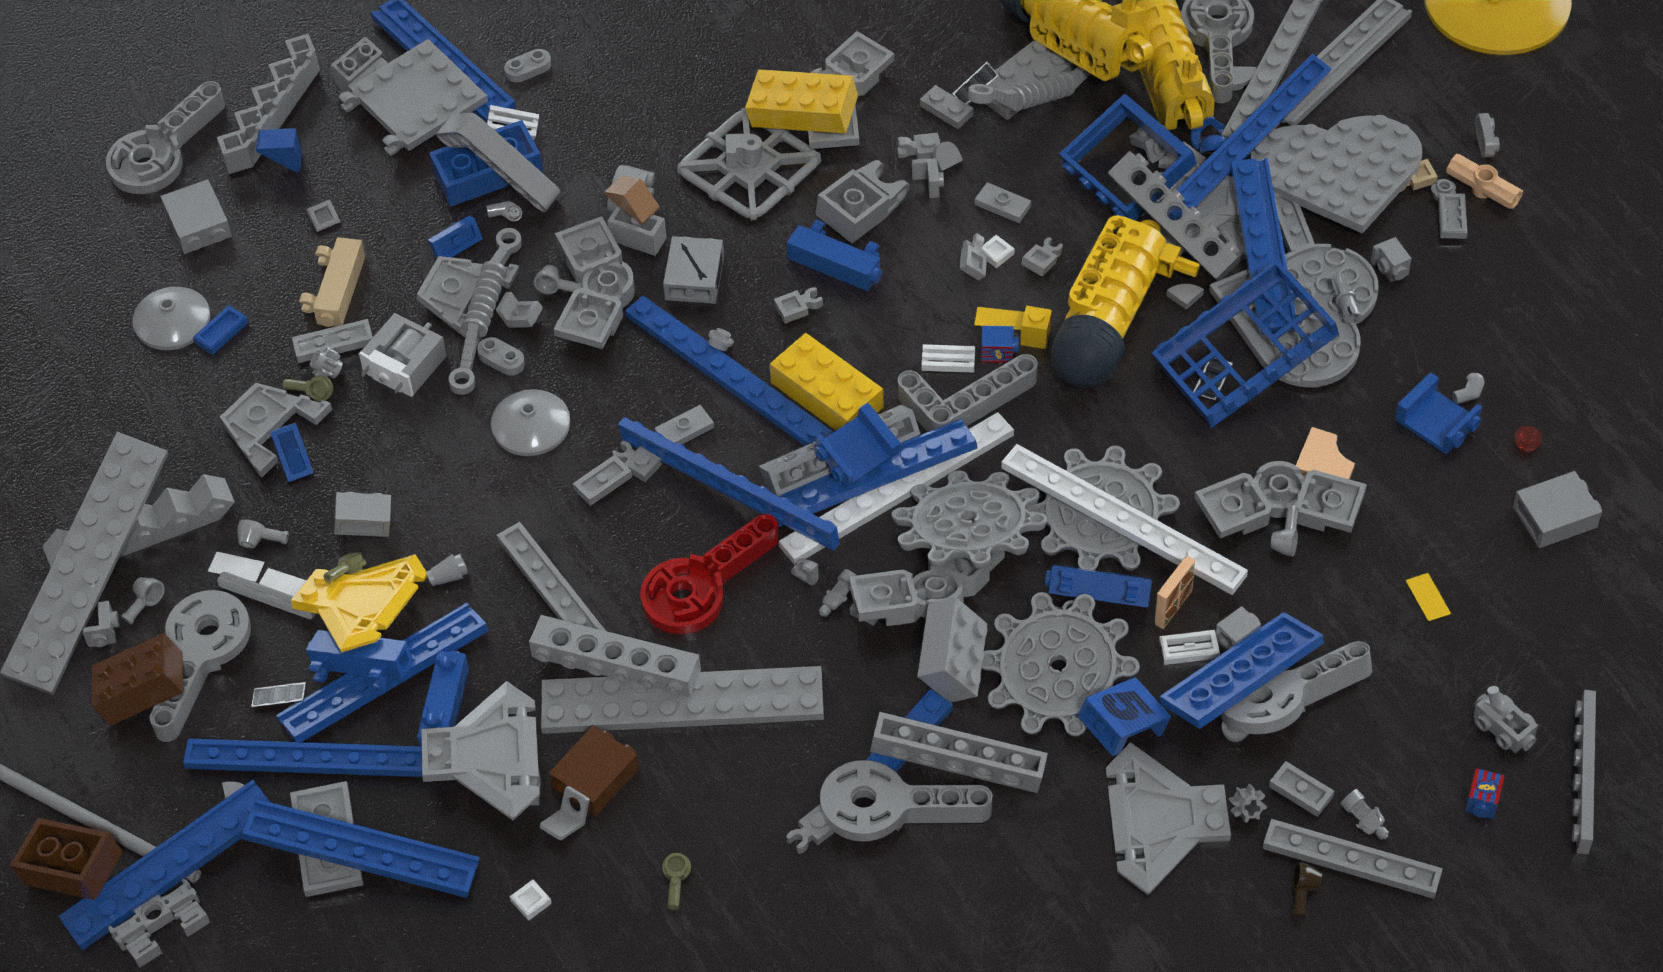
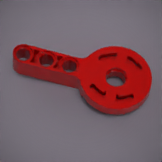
(705, 578)

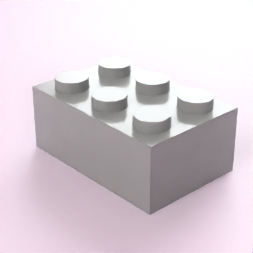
(952, 650)

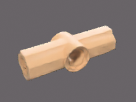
(1484, 181)

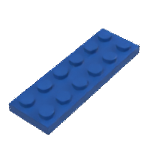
(1241, 670)

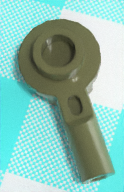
(318, 387)
(349, 563)
(675, 868)

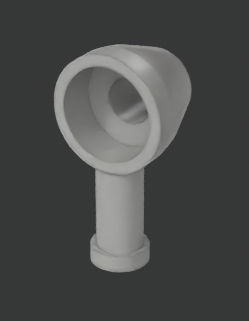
(548, 281)
(252, 532)
(1286, 540)
(148, 592)

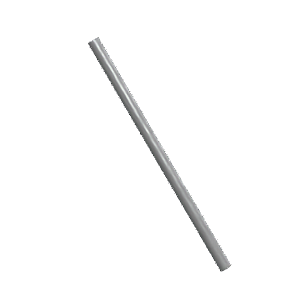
(80, 814)

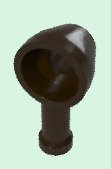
(1304, 880)

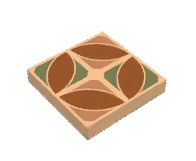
(1174, 592)

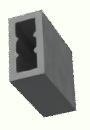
(196, 216)
(1557, 509)

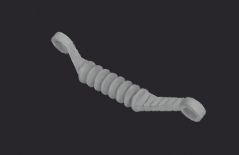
(1031, 93)
(482, 307)

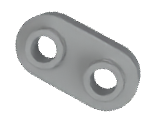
(527, 65)
(1485, 134)
(499, 356)

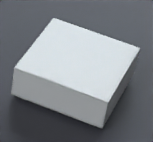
(997, 251)
(530, 900)

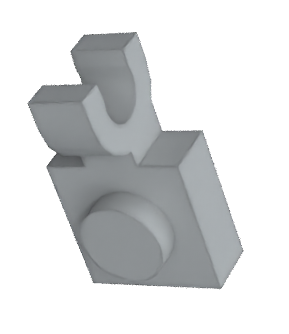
(921, 146)
(972, 260)

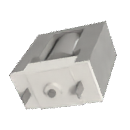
(402, 355)

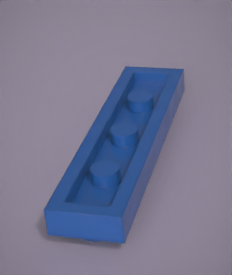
(930, 710)

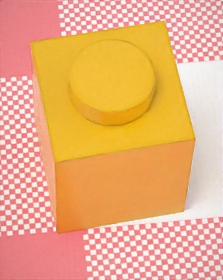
(1036, 327)

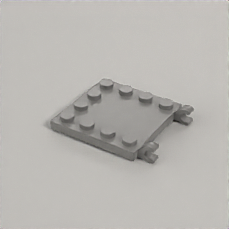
(414, 96)

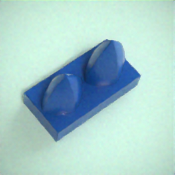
(455, 238)

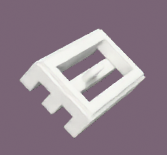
(509, 116)
(948, 355)
(1189, 651)

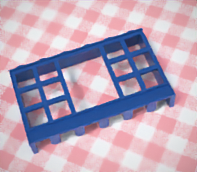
(1224, 311)

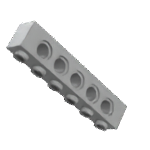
(1124, 174)
(804, 466)
(605, 645)
(958, 752)

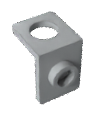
(567, 819)

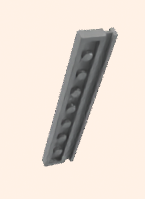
(1352, 49)

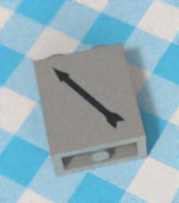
(693, 269)

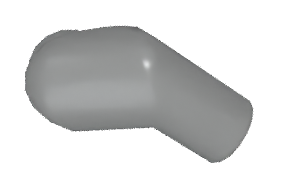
(506, 209)
(1471, 391)

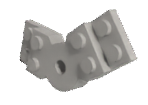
(862, 60)
(607, 284)
(1250, 502)
(905, 598)

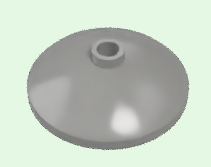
(170, 318)
(533, 431)

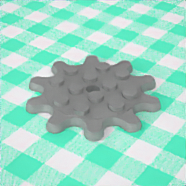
(946, 517)
(1086, 535)
(1051, 636)

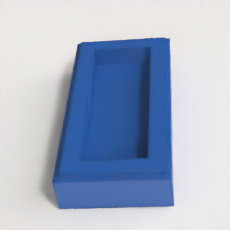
(220, 330)

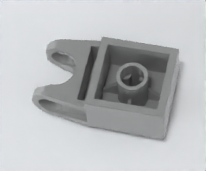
(859, 201)

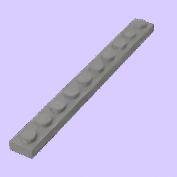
(1274, 62)

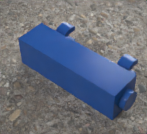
(834, 257)
(1099, 585)
(377, 660)
(444, 691)

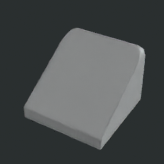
(322, 215)

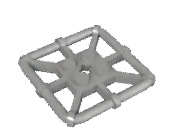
(749, 175)

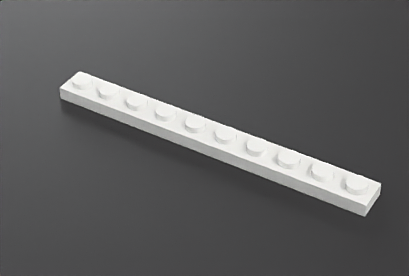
(875, 502)
(1123, 518)

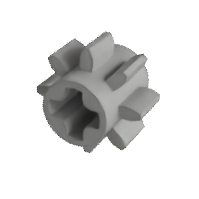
(326, 363)
(1247, 803)

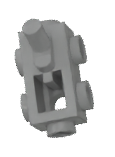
(1505, 720)

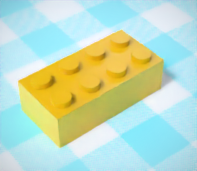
(802, 101)
(824, 382)

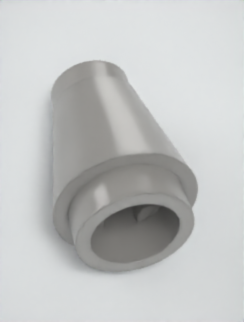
(448, 570)

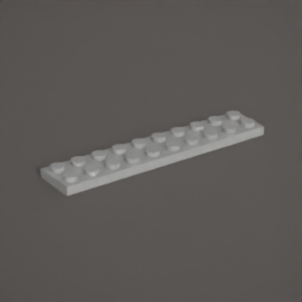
(84, 563)
(715, 700)

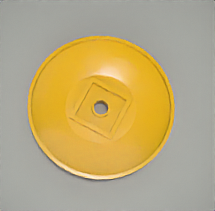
(1499, 25)

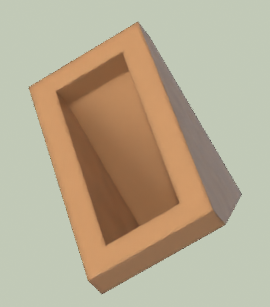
(633, 198)

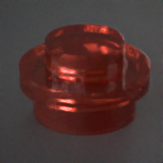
(1528, 438)

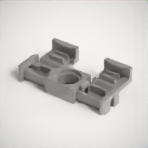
(134, 929)

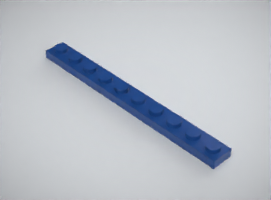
(1252, 132)
(726, 372)
(730, 484)
(303, 757)

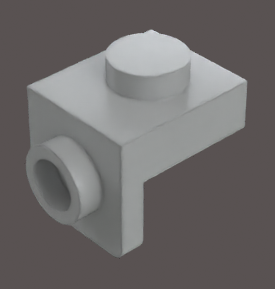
(1153, 149)
(928, 170)
(518, 313)
(105, 631)

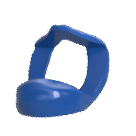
(1210, 143)

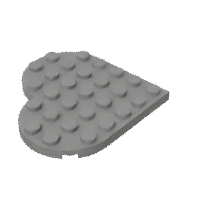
(1342, 170)
(1314, 269)

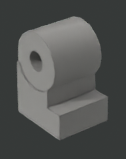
(742, 148)

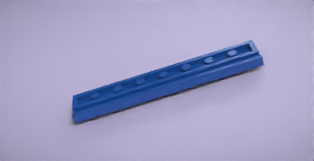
(411, 29)
(1261, 232)
(912, 457)
(354, 690)
(360, 848)
(162, 867)

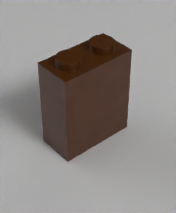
(595, 768)

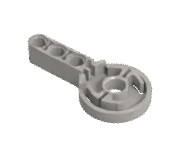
(1219, 37)
(163, 143)
(198, 651)
(1302, 684)
(897, 799)

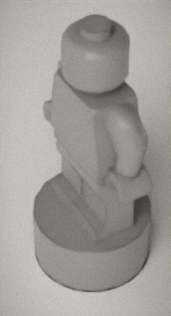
(837, 595)
(1369, 819)

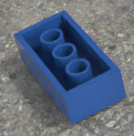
(466, 176)

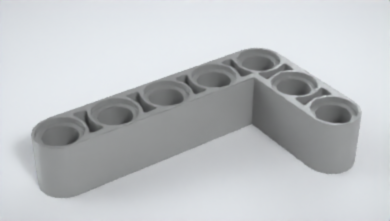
(473, 132)
(972, 401)

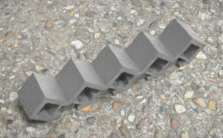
(272, 102)
(168, 517)

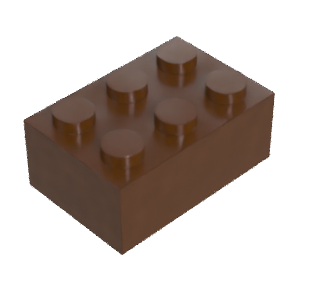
(137, 679)
(66, 858)

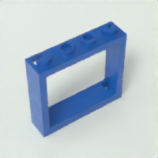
(1100, 128)

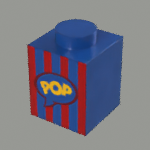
(998, 344)
(1484, 793)

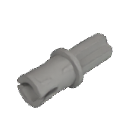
(1345, 298)

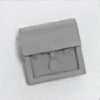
(356, 64)

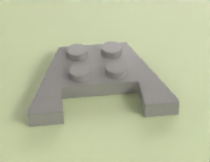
(451, 287)
(262, 411)

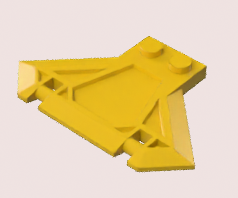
(361, 601)

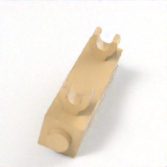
(338, 282)

